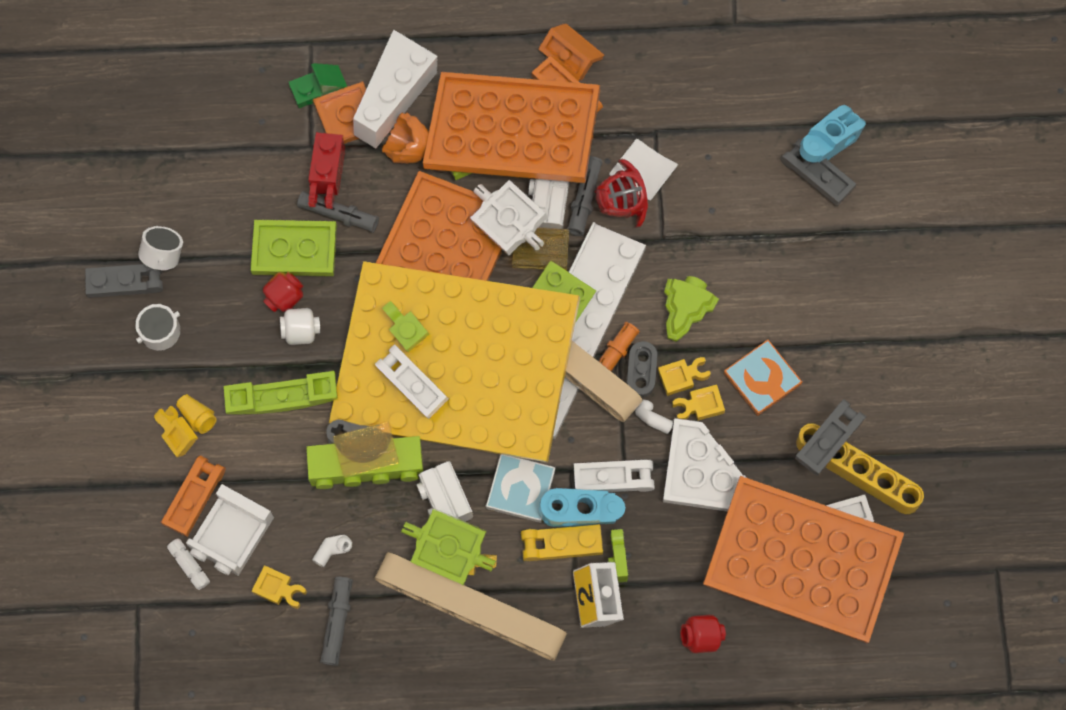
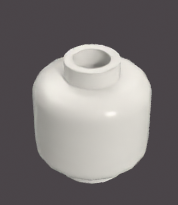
(299, 326)

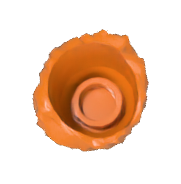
(406, 140)

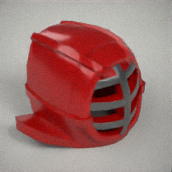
(619, 195)

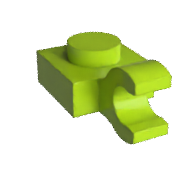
(406, 328)

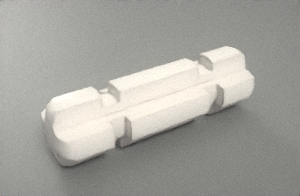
(188, 564)

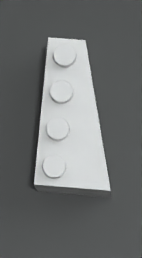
(395, 85)

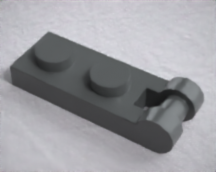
(821, 175)
(122, 280)
(829, 438)

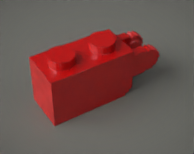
(326, 168)

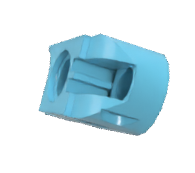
(832, 135)
(604, 507)

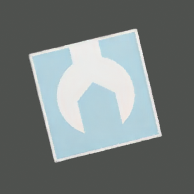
(519, 487)

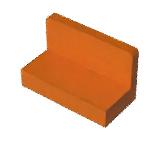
(570, 50)

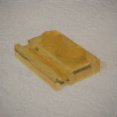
(554, 250)
(366, 449)

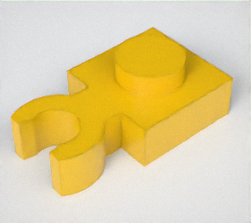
(679, 376)
(703, 402)
(275, 586)

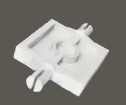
(509, 217)

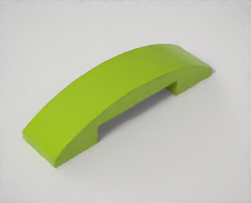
(281, 396)

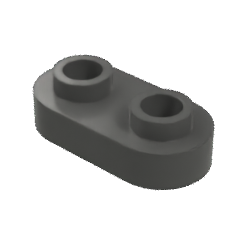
(640, 370)

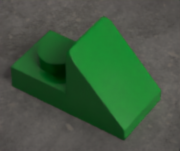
(322, 81)

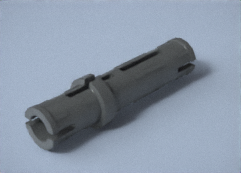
(582, 205)
(365, 220)
(336, 622)

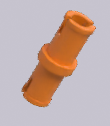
(618, 347)

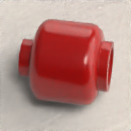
(283, 292)
(702, 634)

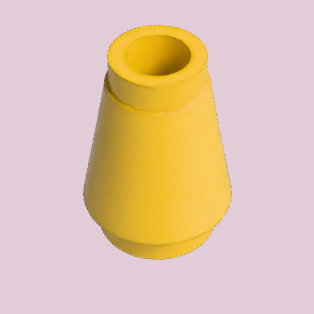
(196, 414)

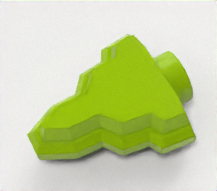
(686, 305)

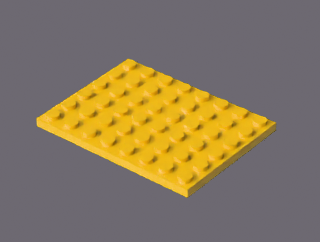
(488, 349)

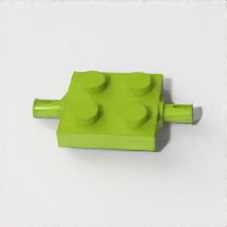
(448, 546)

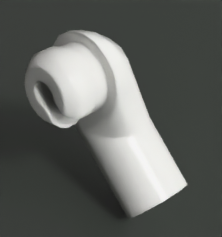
(645, 413)
(332, 546)

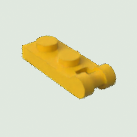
(562, 542)

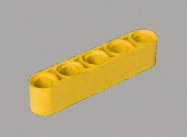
(874, 471)

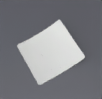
(651, 165)

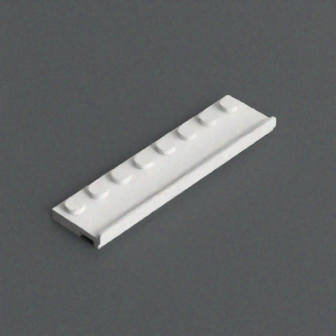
(606, 265)

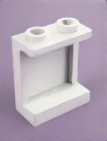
(230, 531)

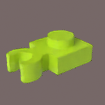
(619, 555)

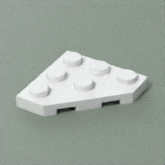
(699, 469)

